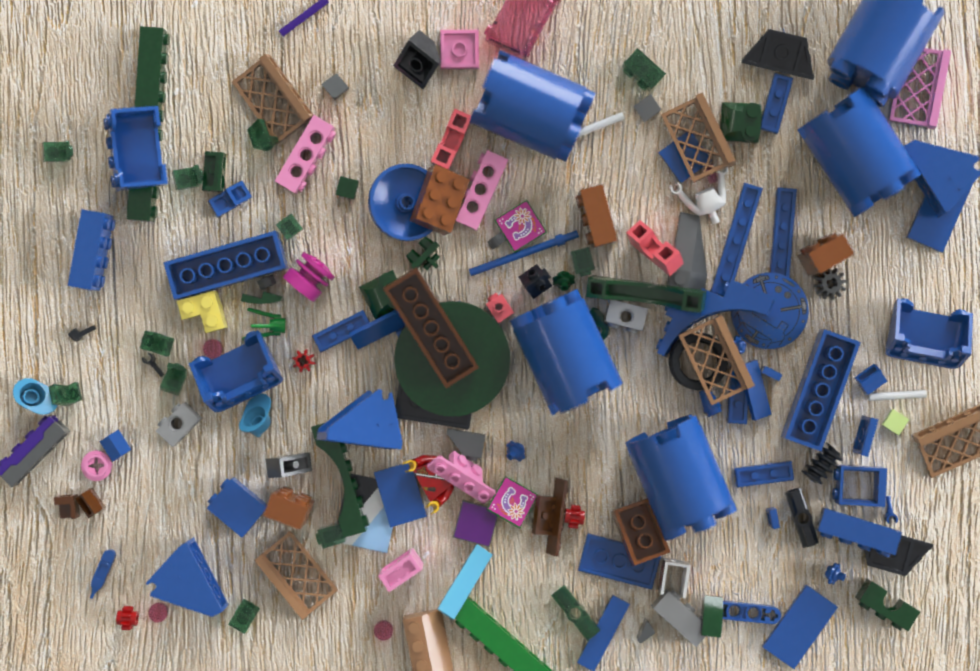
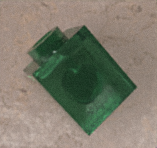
(260, 136)
(65, 394)
(244, 616)

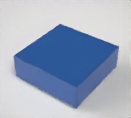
(771, 373)
(772, 517)

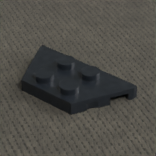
(781, 53)
(907, 556)

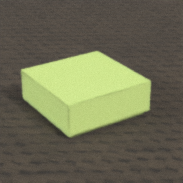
(895, 422)

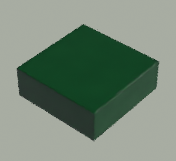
(347, 188)

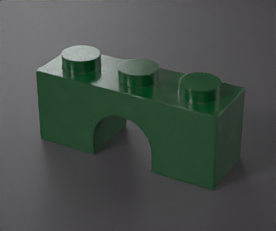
(900, 614)

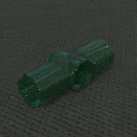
(567, 603)

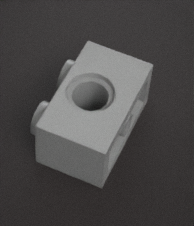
(637, 316)
(189, 420)

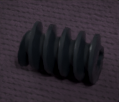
(822, 464)

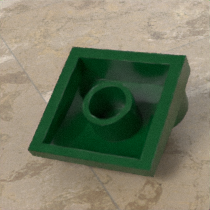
(741, 122)
(376, 296)

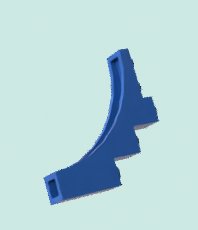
(736, 298)

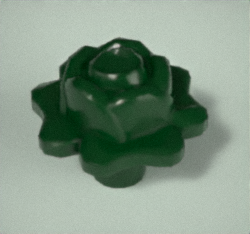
(563, 280)

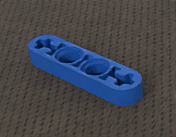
(743, 612)

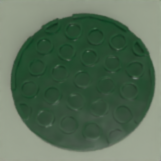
(486, 345)

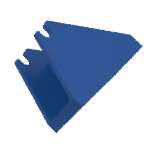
(944, 174)
(365, 422)
(188, 581)

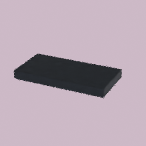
(409, 410)

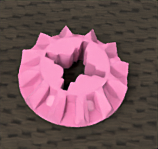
(90, 472)

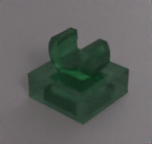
(289, 226)

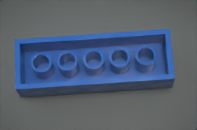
(226, 265)
(820, 389)

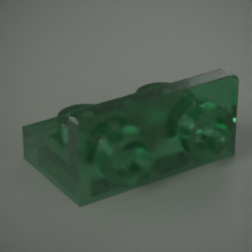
(643, 70)

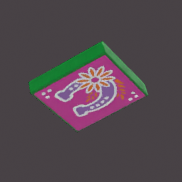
(520, 226)
(512, 502)

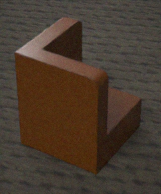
(67, 506)

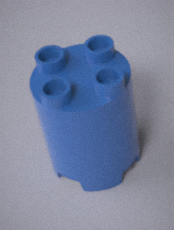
(882, 46)
(532, 106)
(859, 152)
(565, 352)
(681, 477)

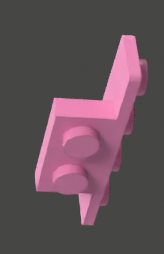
(463, 475)

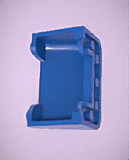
(929, 336)
(236, 374)

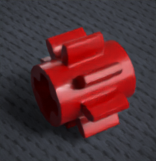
(299, 363)
(574, 516)
(127, 618)

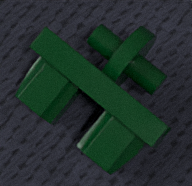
(417, 260)

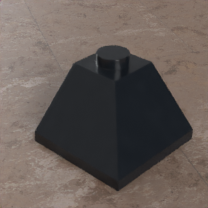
(418, 59)

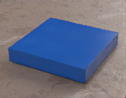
(674, 161)
(865, 435)

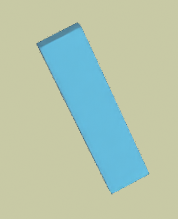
(464, 582)

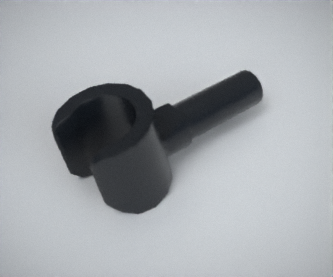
(75, 335)
(152, 362)

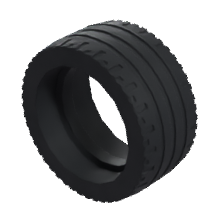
(674, 363)

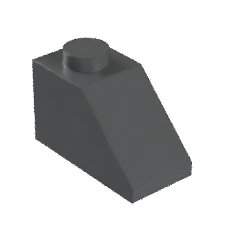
(468, 443)
(288, 465)

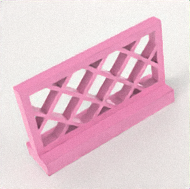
(935, 94)

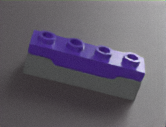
(32, 450)

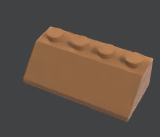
(427, 641)

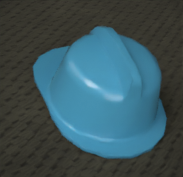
(33, 396)
(256, 415)

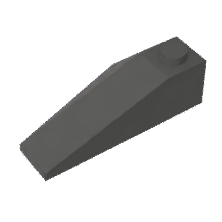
(690, 245)

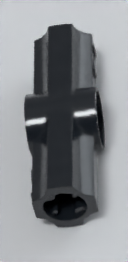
(797, 506)

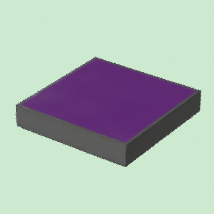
(475, 524)

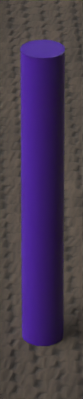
(303, 16)

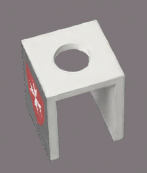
(685, 576)

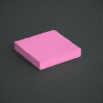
(459, 49)

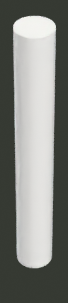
(600, 124)
(897, 395)

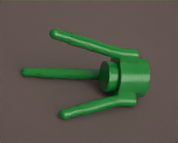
(276, 325)

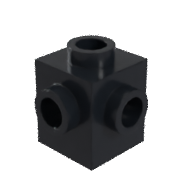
(535, 281)

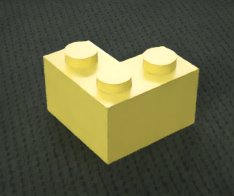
(208, 307)

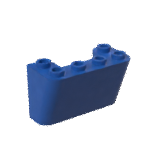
(135, 148)

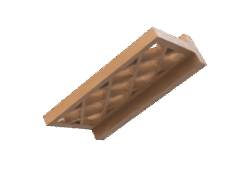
(284, 86)
(714, 131)
(733, 357)
(946, 428)
(283, 586)

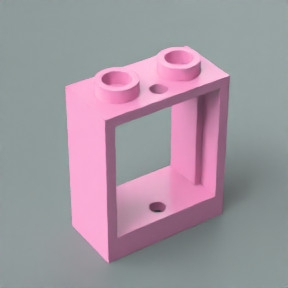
(398, 572)

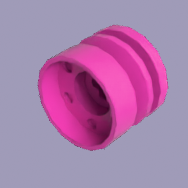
(309, 276)

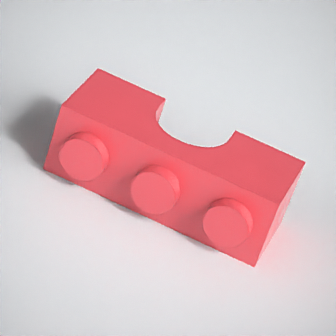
(452, 139)
(646, 242)

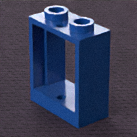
(879, 491)

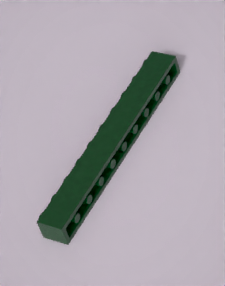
(149, 92)

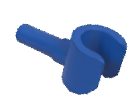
(889, 513)

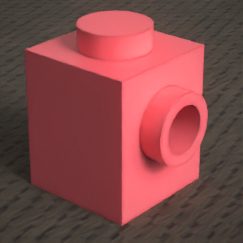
(499, 307)

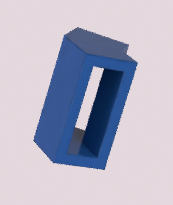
(870, 379)
(115, 445)

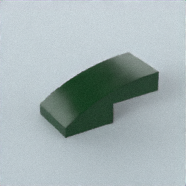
(267, 298)
(712, 616)

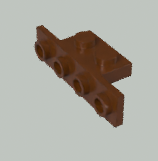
(549, 516)

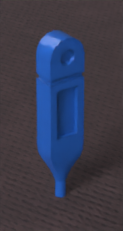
(102, 571)

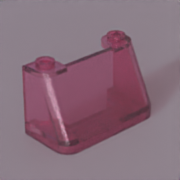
(519, 25)

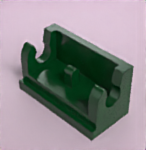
(214, 171)

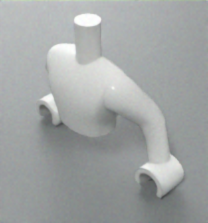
(706, 200)

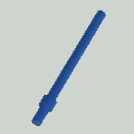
(559, 240)

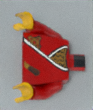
(435, 487)

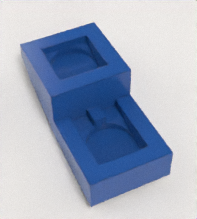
(229, 199)

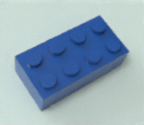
(91, 250)
(859, 531)

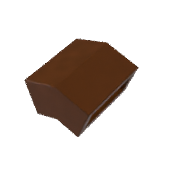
(90, 503)

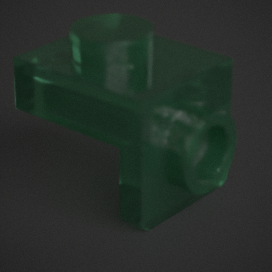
(57, 151)
(188, 177)
(157, 343)
(174, 378)

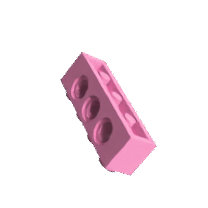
(295, 160)
(498, 165)

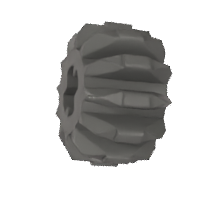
(831, 291)

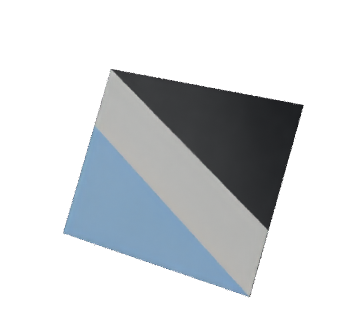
(379, 531)

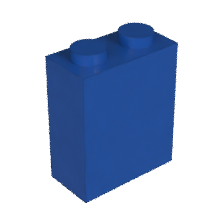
(236, 506)

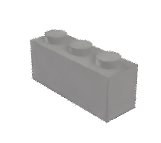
(679, 615)

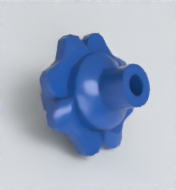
(741, 345)
(515, 451)
(834, 574)

